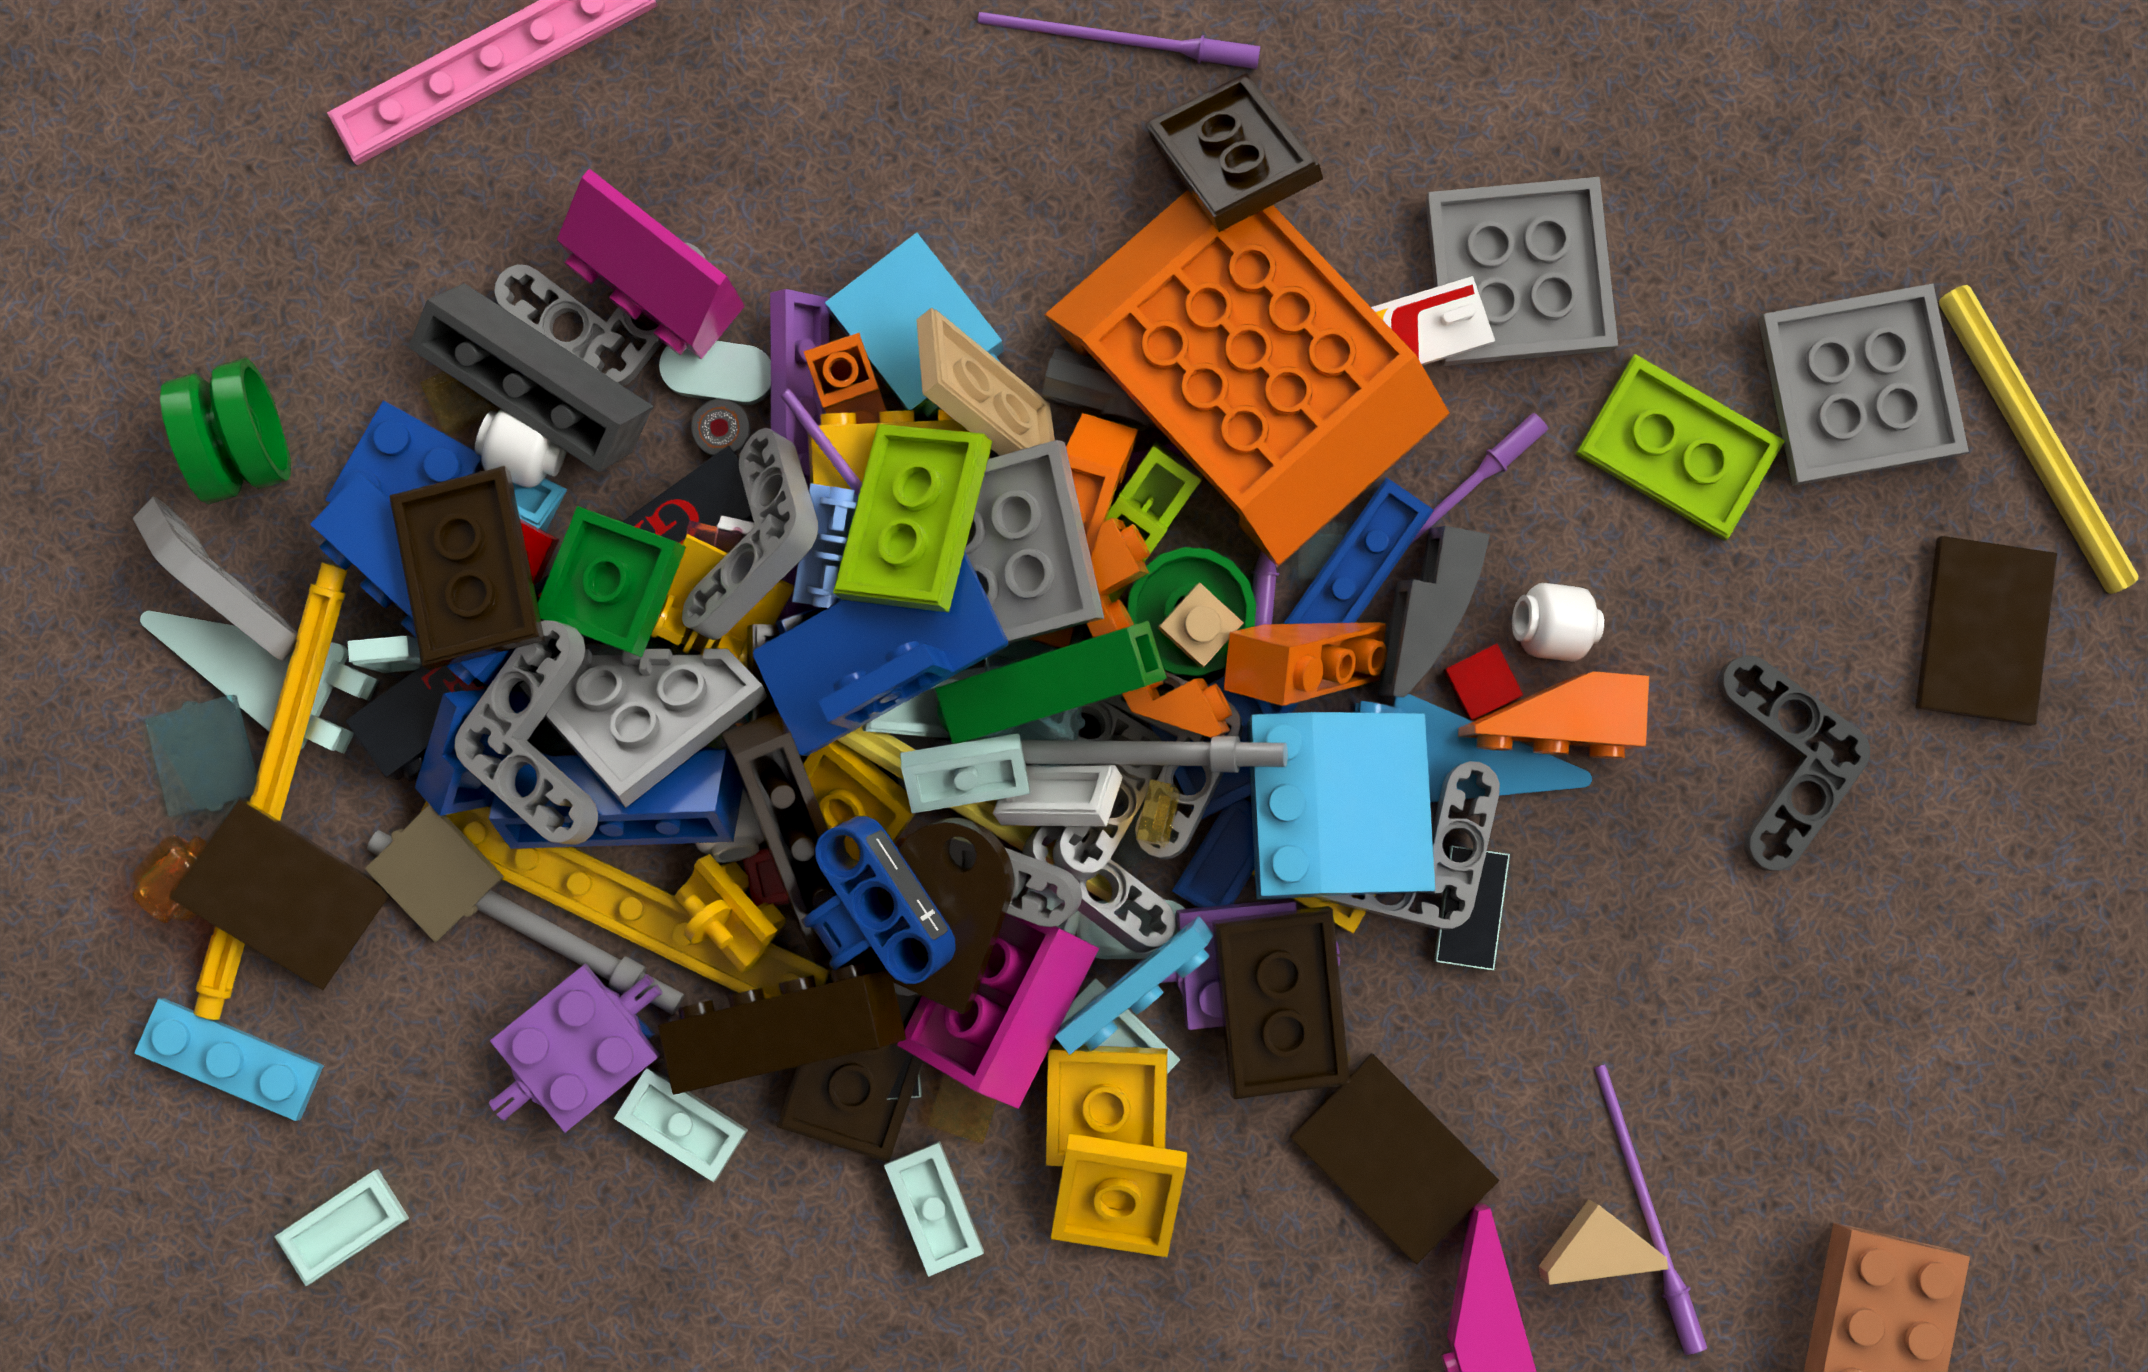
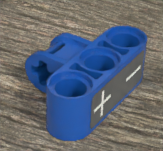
(859, 921)

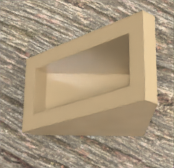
(1597, 1248)

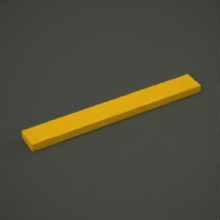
(626, 907)

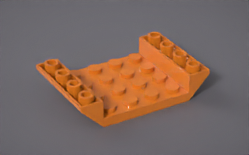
(1254, 366)

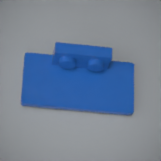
(872, 658)

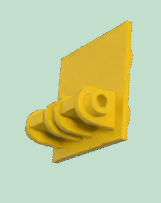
(694, 566)

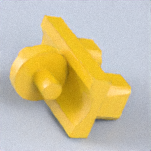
(726, 914)

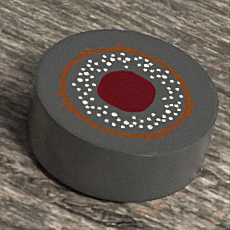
(720, 425)

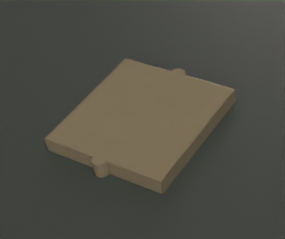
(434, 873)

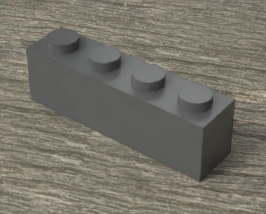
(530, 376)

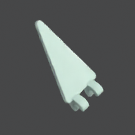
(247, 670)

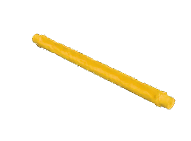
(279, 760)

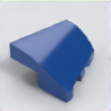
(442, 777)

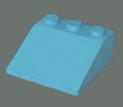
(1345, 808)

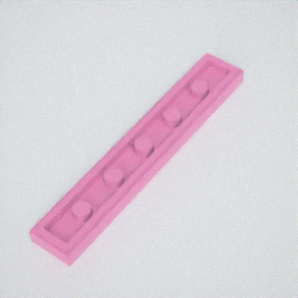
(474, 70)

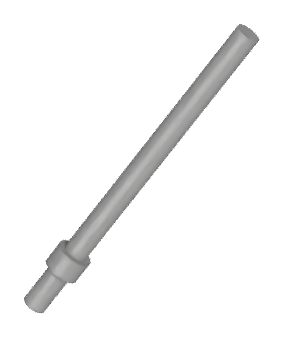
(1222, 753)
(620, 973)

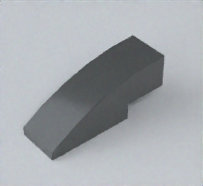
(1431, 608)

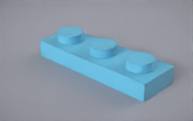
(1136, 988)
(229, 1059)

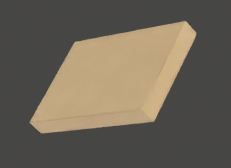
(979, 388)

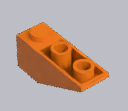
(1303, 660)
(1584, 710)

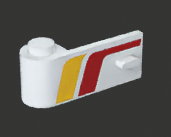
(1439, 320)

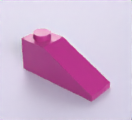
(1485, 1317)

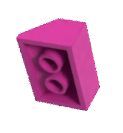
(647, 268)
(1013, 1016)

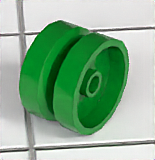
(225, 431)
(1167, 584)

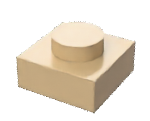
(1200, 625)

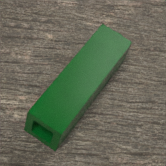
(1050, 683)

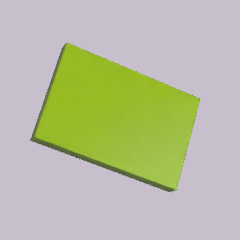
(1680, 447)
(913, 517)

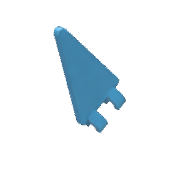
(1516, 769)

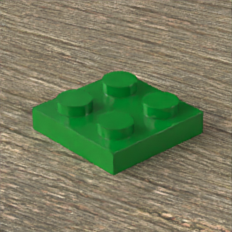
(610, 580)

